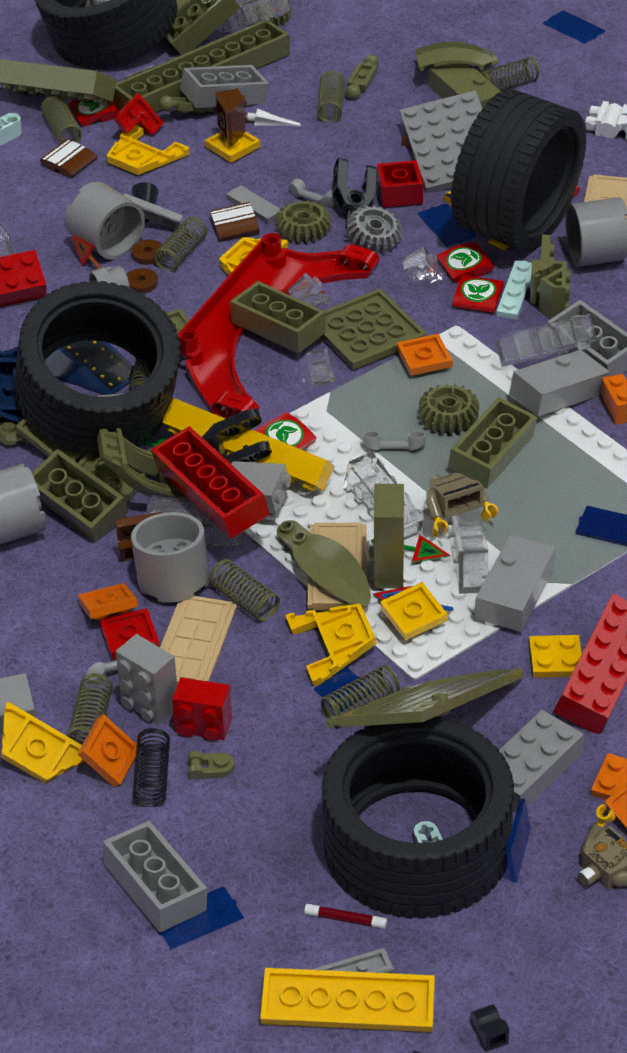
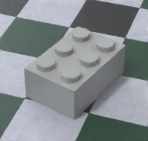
(146, 679)

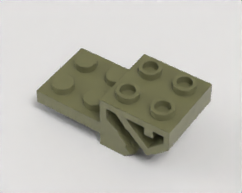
(549, 282)

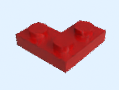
(139, 112)

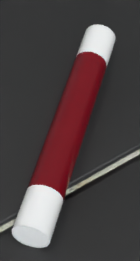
(345, 916)

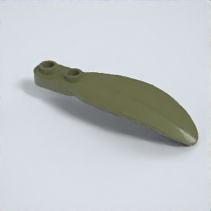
(326, 563)

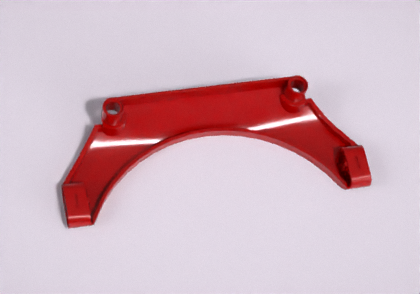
(211, 337)

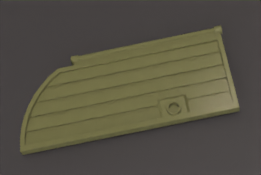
(426, 699)

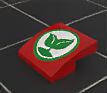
(90, 112)
(465, 260)
(478, 293)
(288, 430)

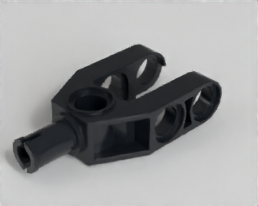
(347, 199)
(233, 426)

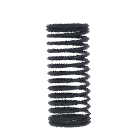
(136, 786)

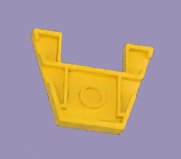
(140, 157)
(344, 634)

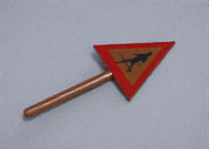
(84, 251)

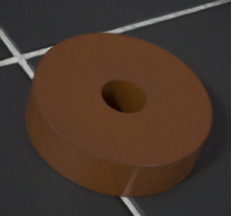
(144, 251)
(142, 280)

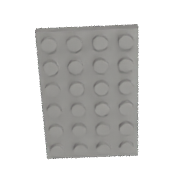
(437, 134)

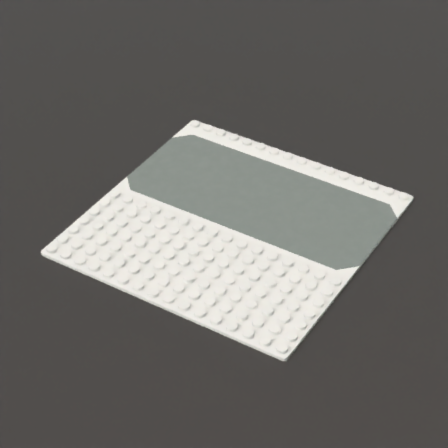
(536, 495)

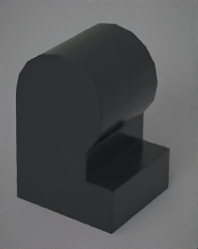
(489, 1025)

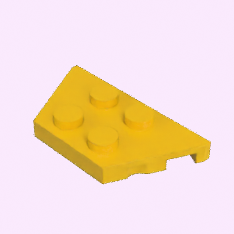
(239, 251)
(36, 746)

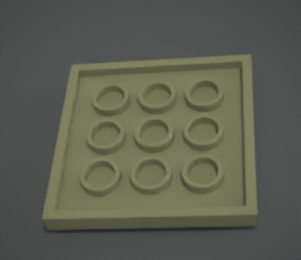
(368, 328)

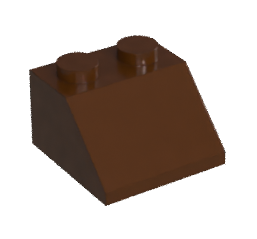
(231, 114)

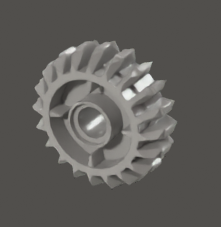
(374, 229)

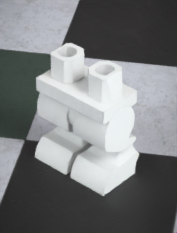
(607, 119)

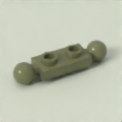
(362, 77)
(182, 105)

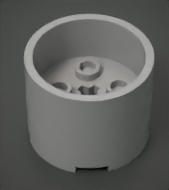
(105, 220)
(597, 231)
(19, 504)
(170, 556)

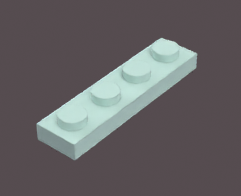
(515, 290)

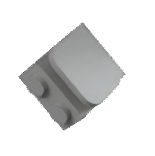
(270, 479)

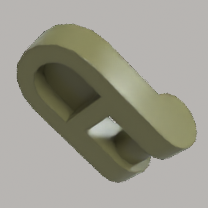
(219, 764)

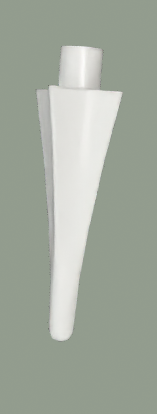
(263, 118)

